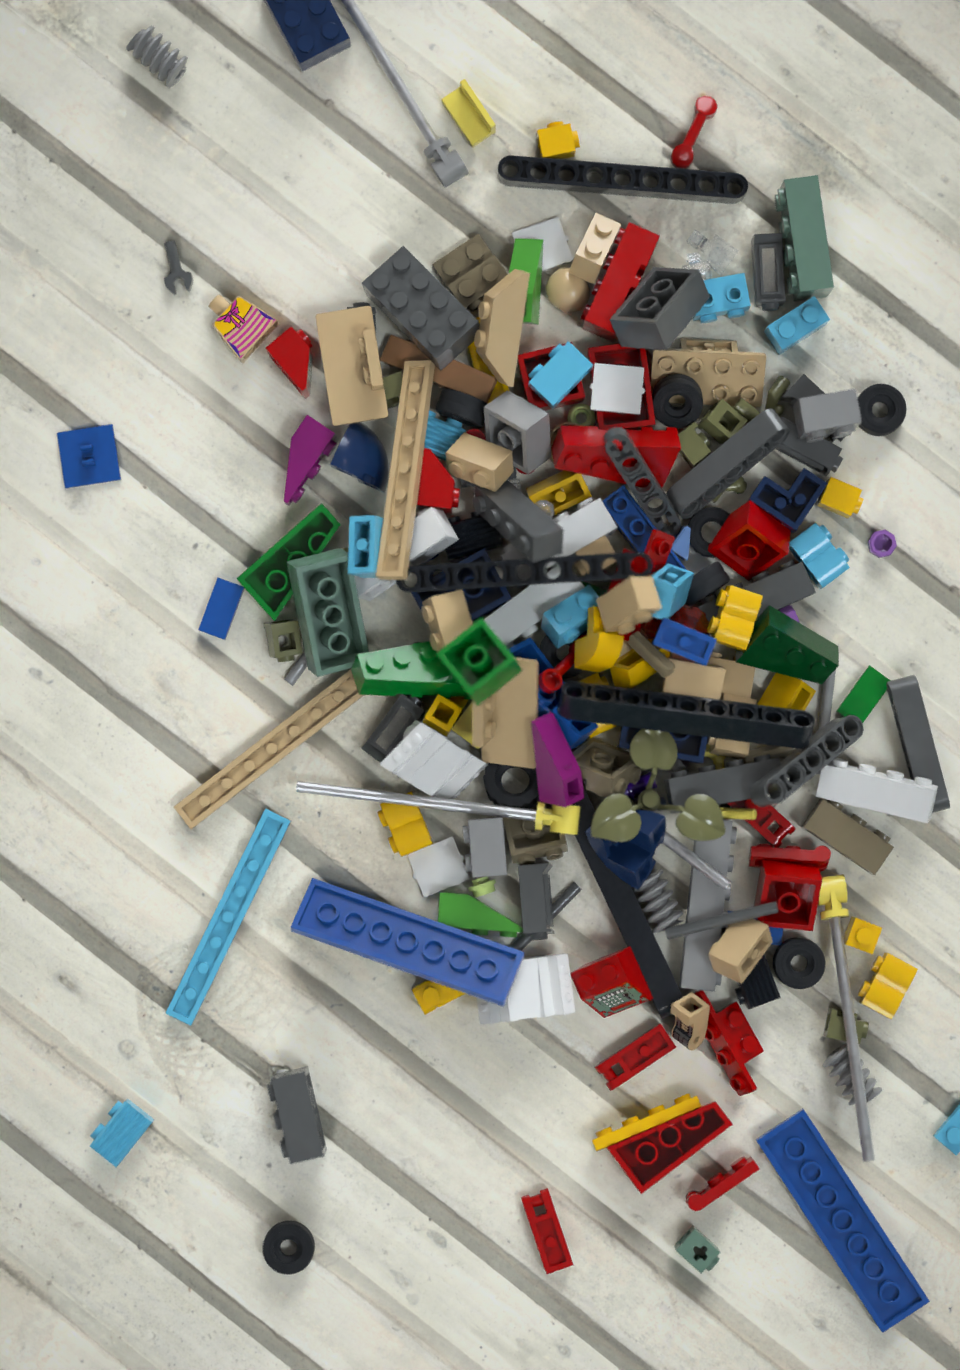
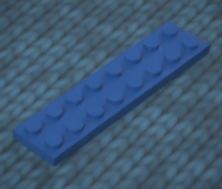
(408, 942)
(842, 1220)

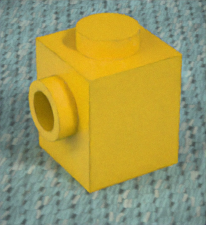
(557, 141)

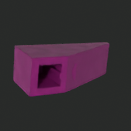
(306, 450)
(556, 767)

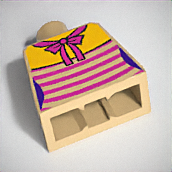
(241, 325)

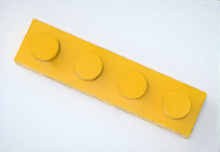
(635, 1126)

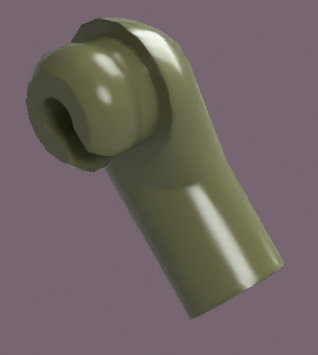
(746, 410)

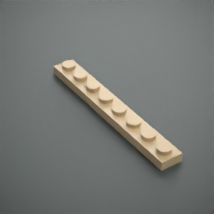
(405, 470)
(268, 751)

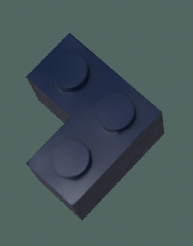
(792, 505)

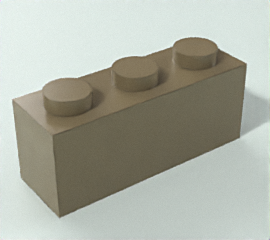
(848, 835)

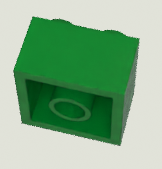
(479, 661)

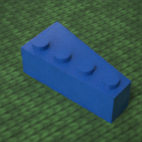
(574, 731)

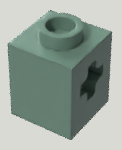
(693, 1238)

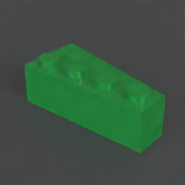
(269, 576)
(404, 670)

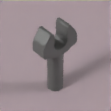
(176, 270)

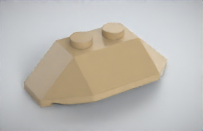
(501, 325)

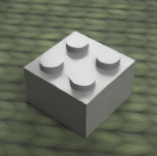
(827, 414)
(520, 428)
(486, 847)

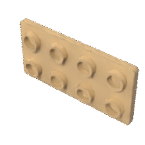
(351, 365)
(716, 368)
(504, 720)

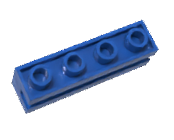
(633, 522)

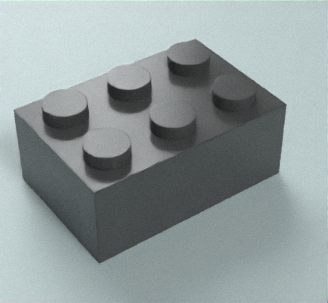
(660, 308)
(297, 1115)

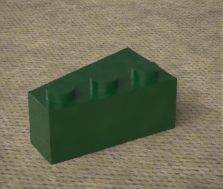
(789, 648)

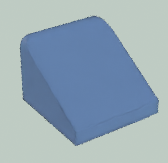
(681, 543)

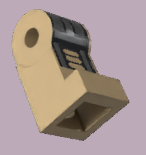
(689, 1023)

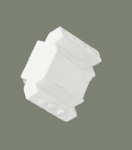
(433, 762)
(538, 991)

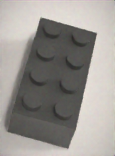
(421, 308)

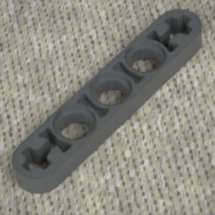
(639, 471)

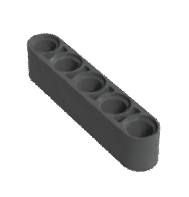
(728, 463)
(916, 735)
(796, 765)

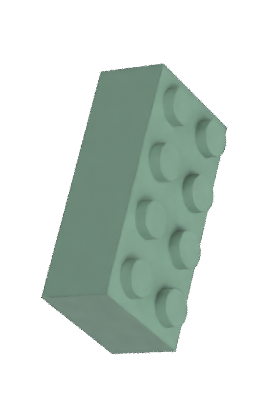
(804, 238)
(327, 611)

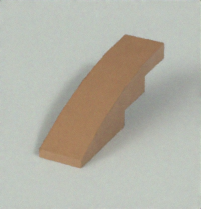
(454, 376)

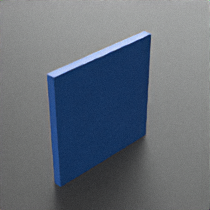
(88, 456)

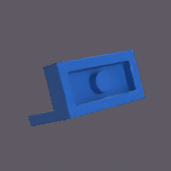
(684, 641)

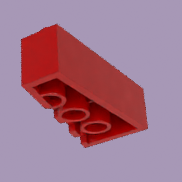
(621, 279)
(583, 452)
(663, 1148)

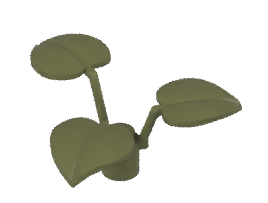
(617, 818)

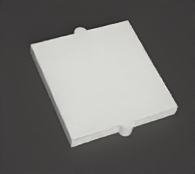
(555, 245)
(617, 388)
(438, 867)

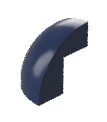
(362, 457)
(634, 858)

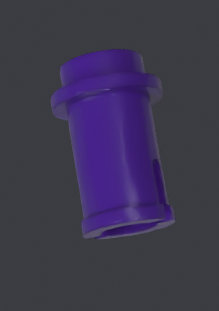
(635, 789)

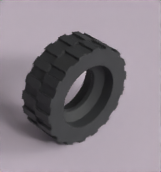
(496, 793)

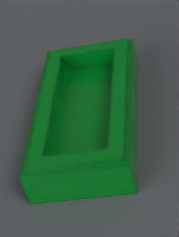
(864, 694)

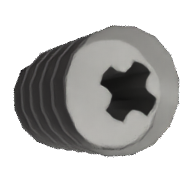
(158, 56)
(658, 902)
(840, 1061)

